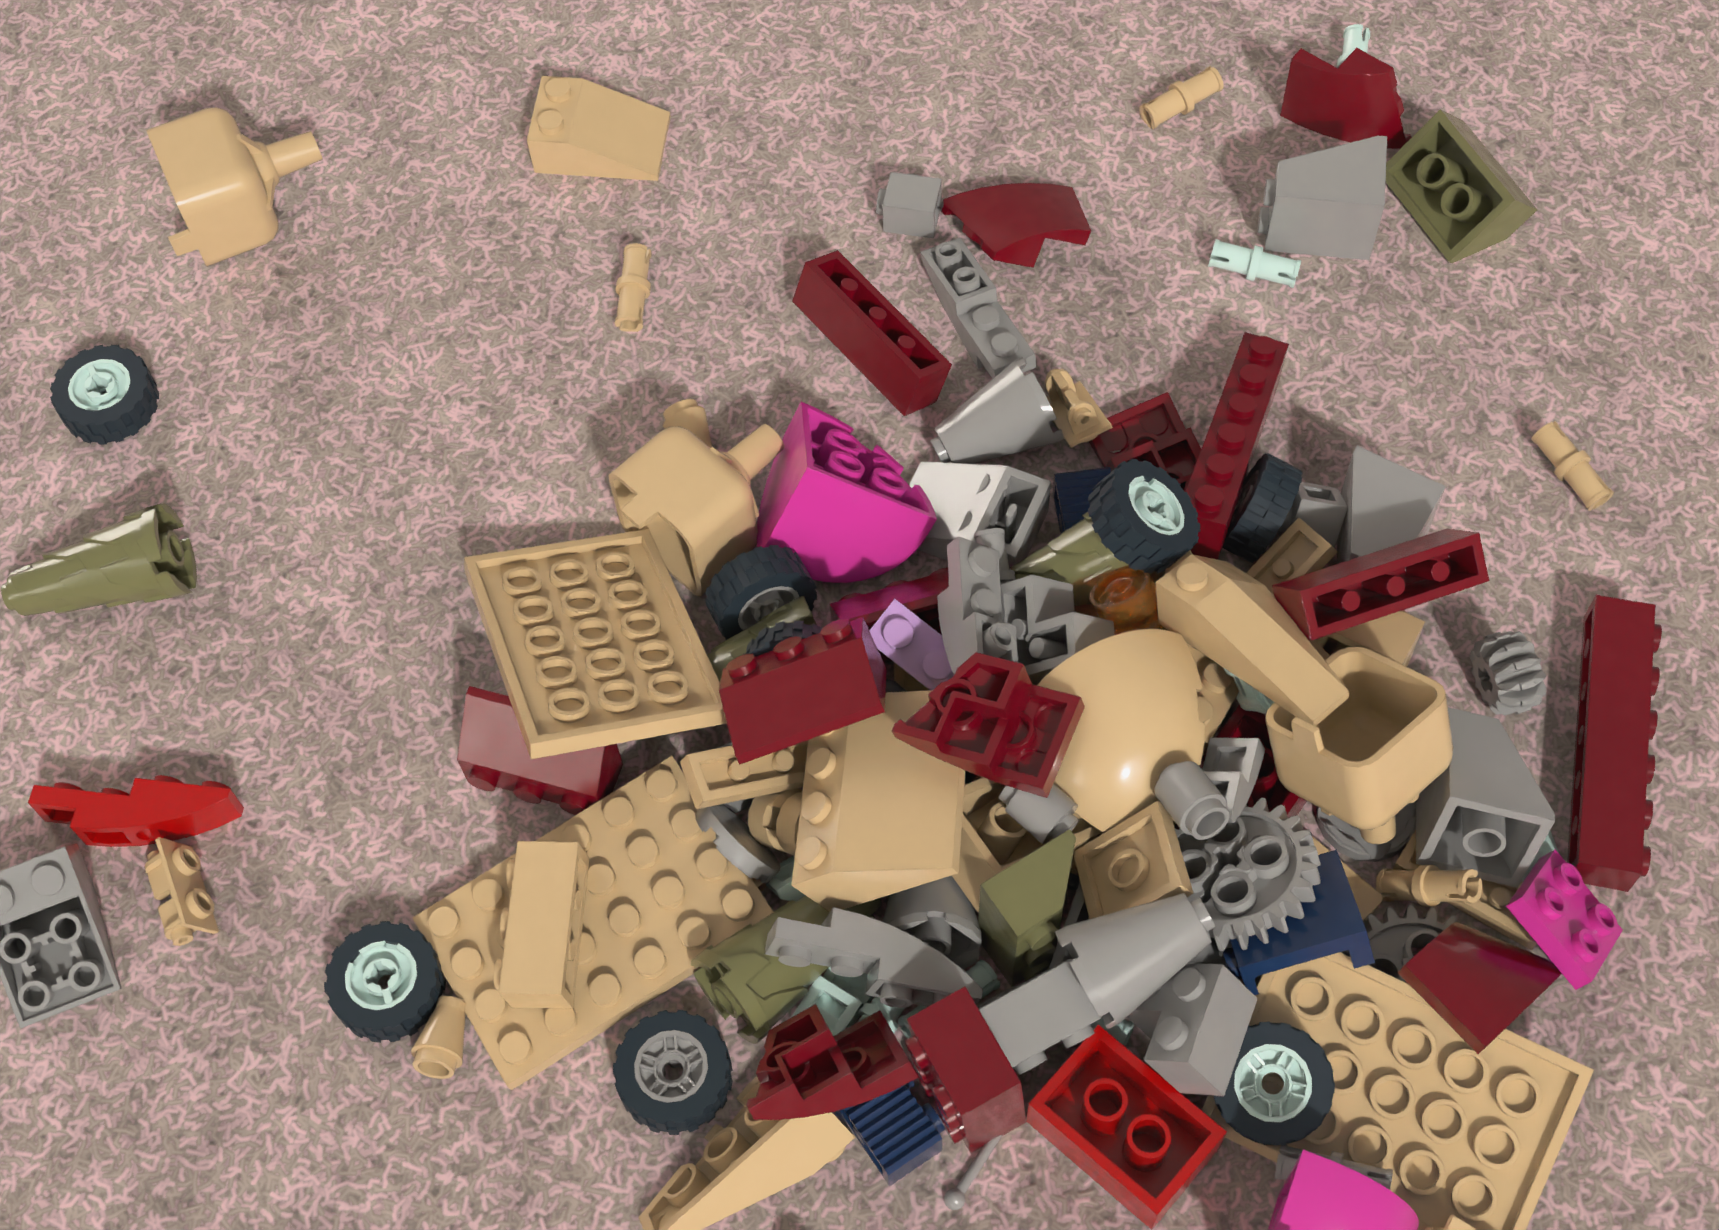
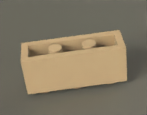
(542, 925)

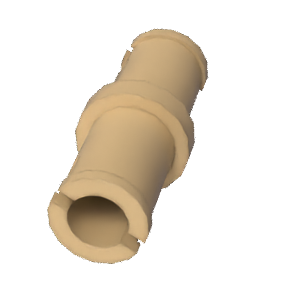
(1181, 97)
(633, 288)
(1572, 465)
(1429, 885)

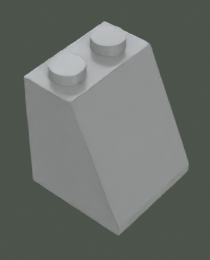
(1327, 201)
(1384, 505)
(1483, 806)

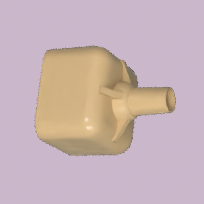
(225, 181)
(694, 499)
(1371, 749)

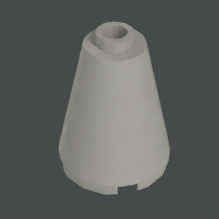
(998, 420)
(939, 917)
(1134, 951)

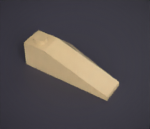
(1248, 634)
(745, 1166)

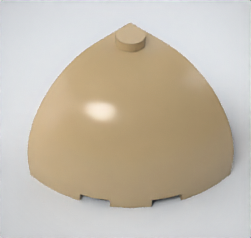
(1134, 721)

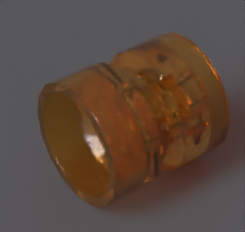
(1127, 599)

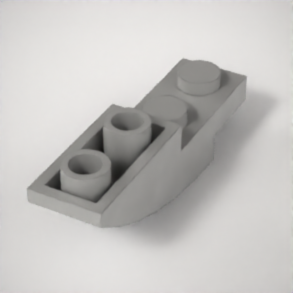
(974, 309)
(973, 606)
(896, 963)

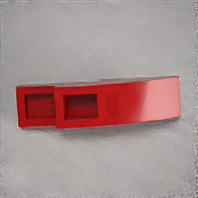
(150, 811)

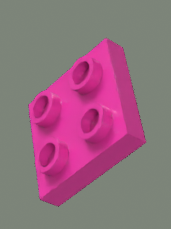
(1565, 919)

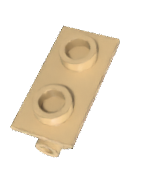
(1074, 408)
(176, 872)

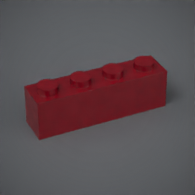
(871, 333)
(1383, 582)

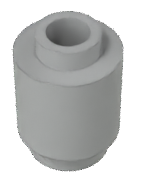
(1192, 800)
(1040, 815)

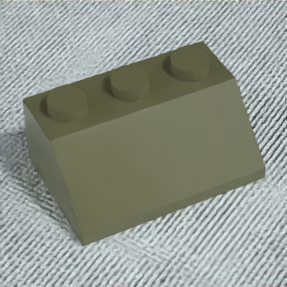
(1456, 188)
(1025, 909)

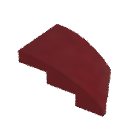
(1345, 101)
(1017, 218)
(1152, 434)
(996, 724)
(1477, 981)
(820, 1073)

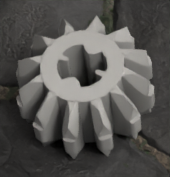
(1508, 673)

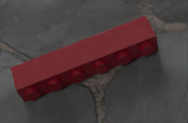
(1234, 438)
(1613, 743)

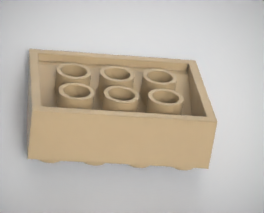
(875, 812)

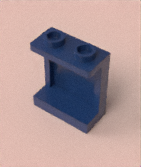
(1327, 928)

